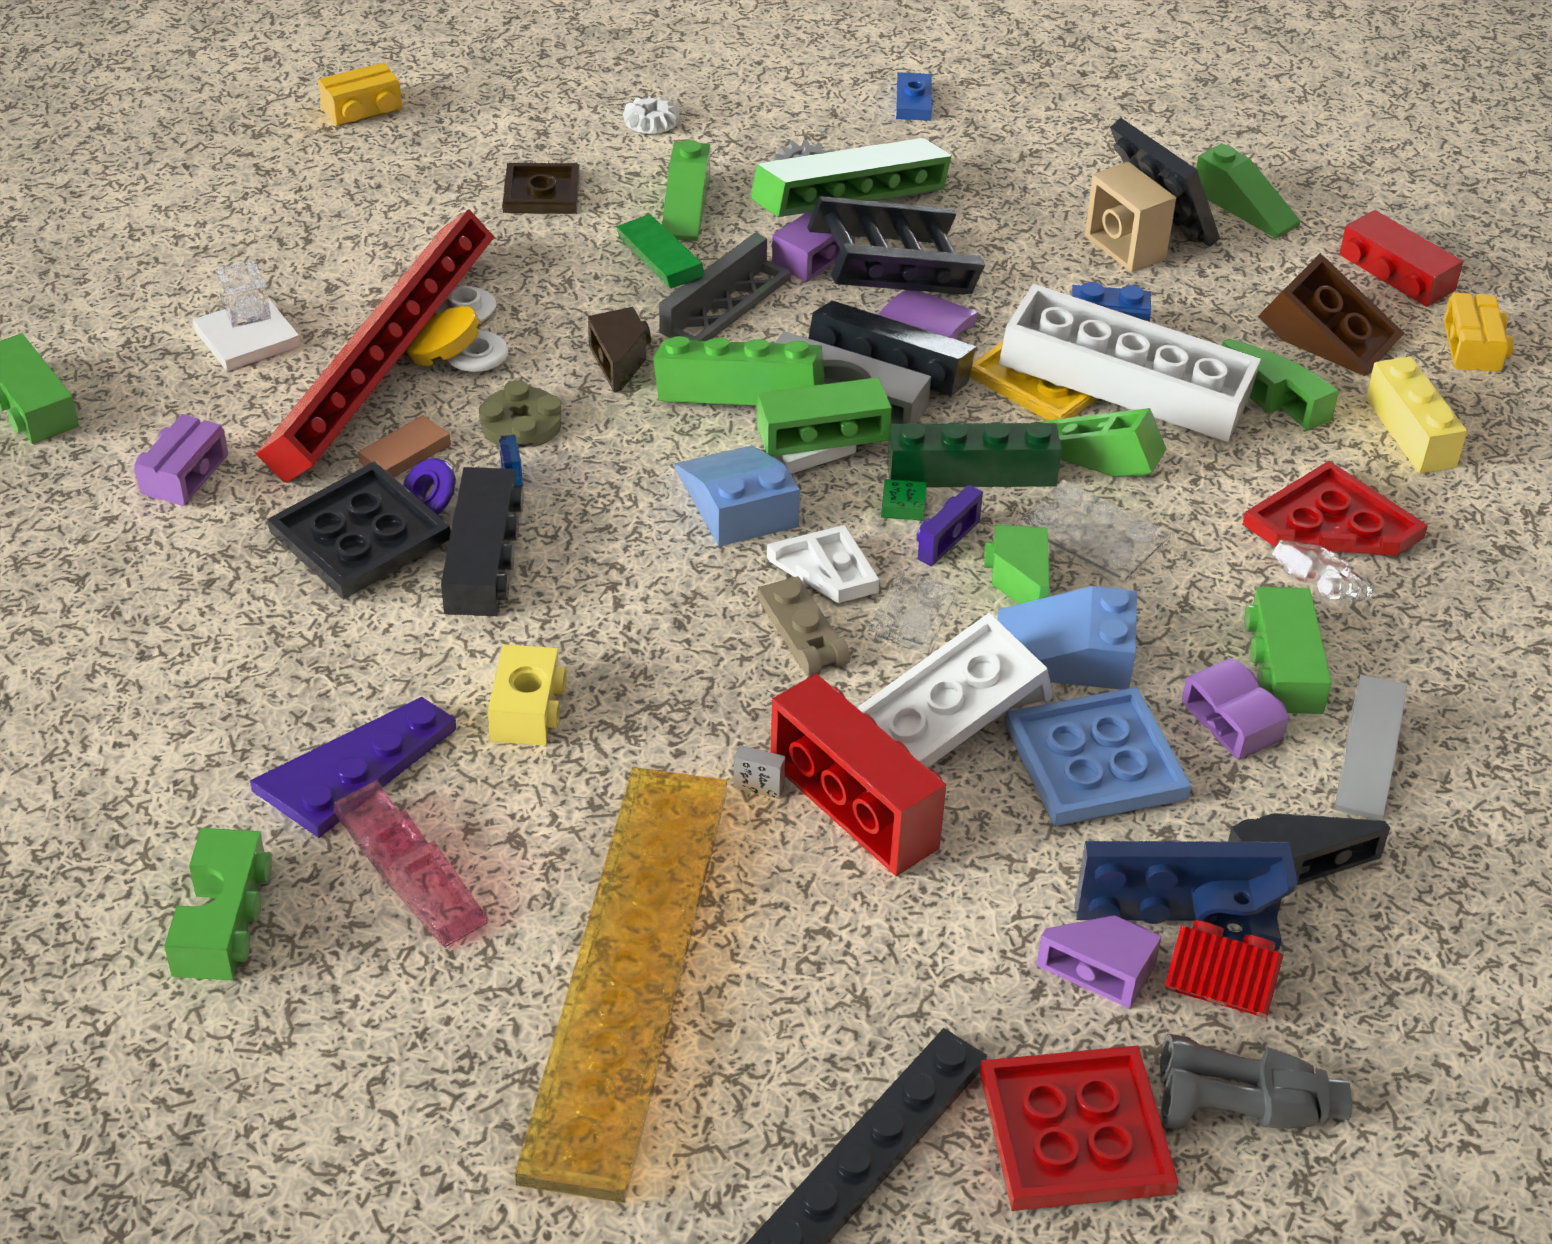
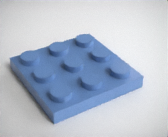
(1096, 756)

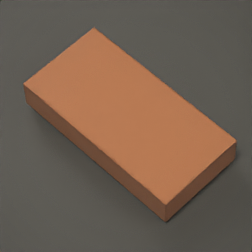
(406, 446)

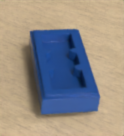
(914, 96)

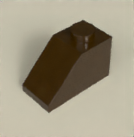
(618, 344)

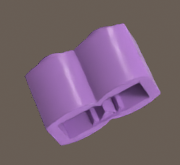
(1235, 707)

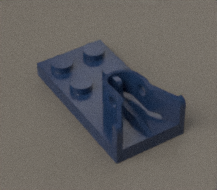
(1188, 883)

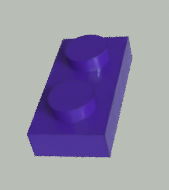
(949, 525)

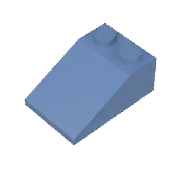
(741, 493)
(1079, 635)

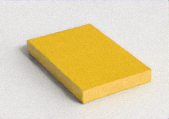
(1029, 391)

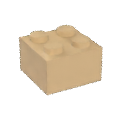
(1130, 216)

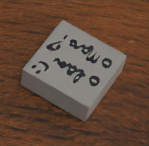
(759, 772)

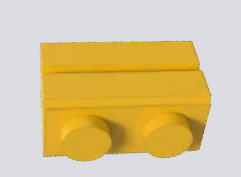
(360, 93)
(1477, 332)

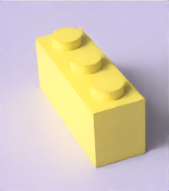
(1416, 415)

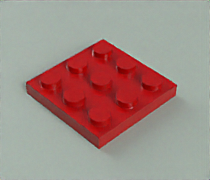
(1077, 1128)

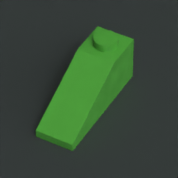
(687, 189)
(1242, 189)
(1112, 442)

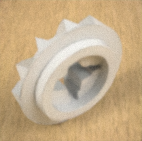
(660, 115)

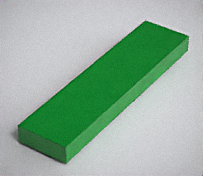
(661, 251)

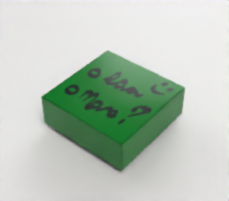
(903, 500)

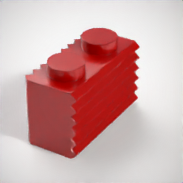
(1224, 968)

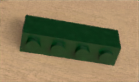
(975, 454)

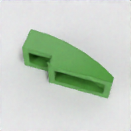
(1289, 387)

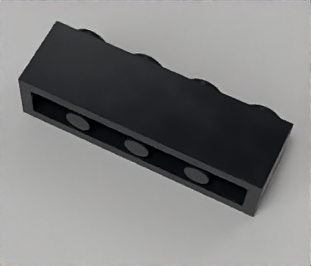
(895, 343)
(480, 542)

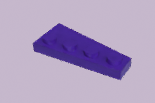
(375, 751)

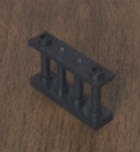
(895, 267)

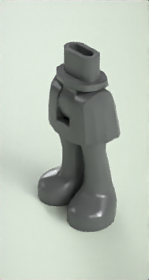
(1284, 1092)

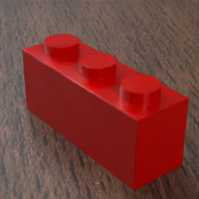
(1401, 258)

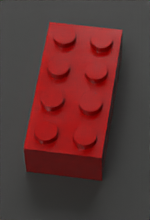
(858, 774)

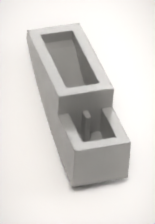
(1370, 747)

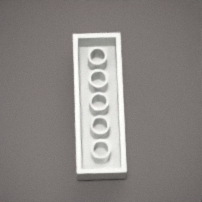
(1129, 361)

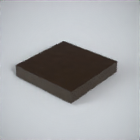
(541, 188)

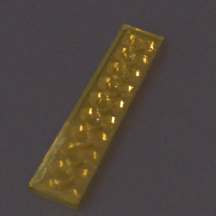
(623, 989)

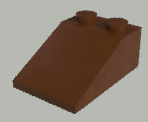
(1331, 318)

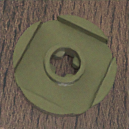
(517, 398)

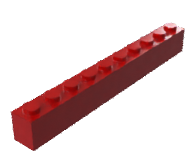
(374, 348)

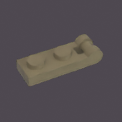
(803, 625)

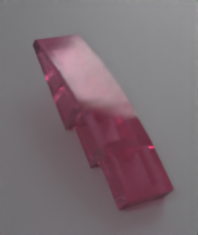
(410, 864)

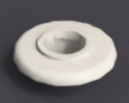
(478, 299)
(492, 349)

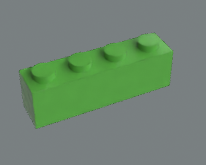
(733, 371)

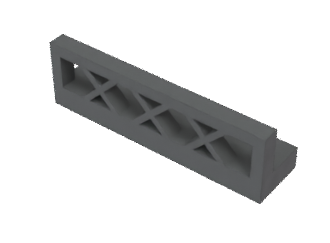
(728, 274)

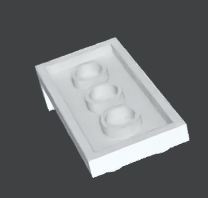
(959, 690)

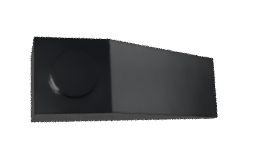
(1318, 842)

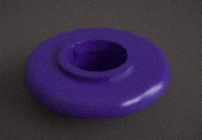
(429, 473)

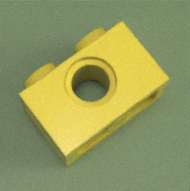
(525, 695)

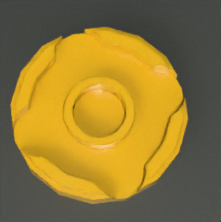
(444, 335)

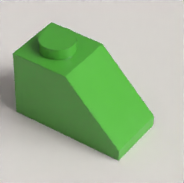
(1019, 562)

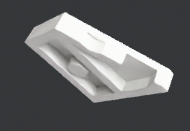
(827, 563)

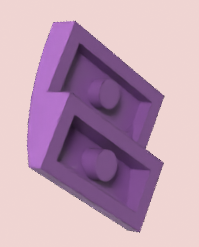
(930, 313)

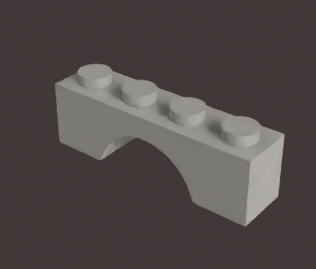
(904, 388)

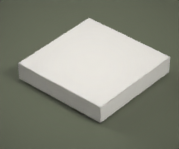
(246, 343)

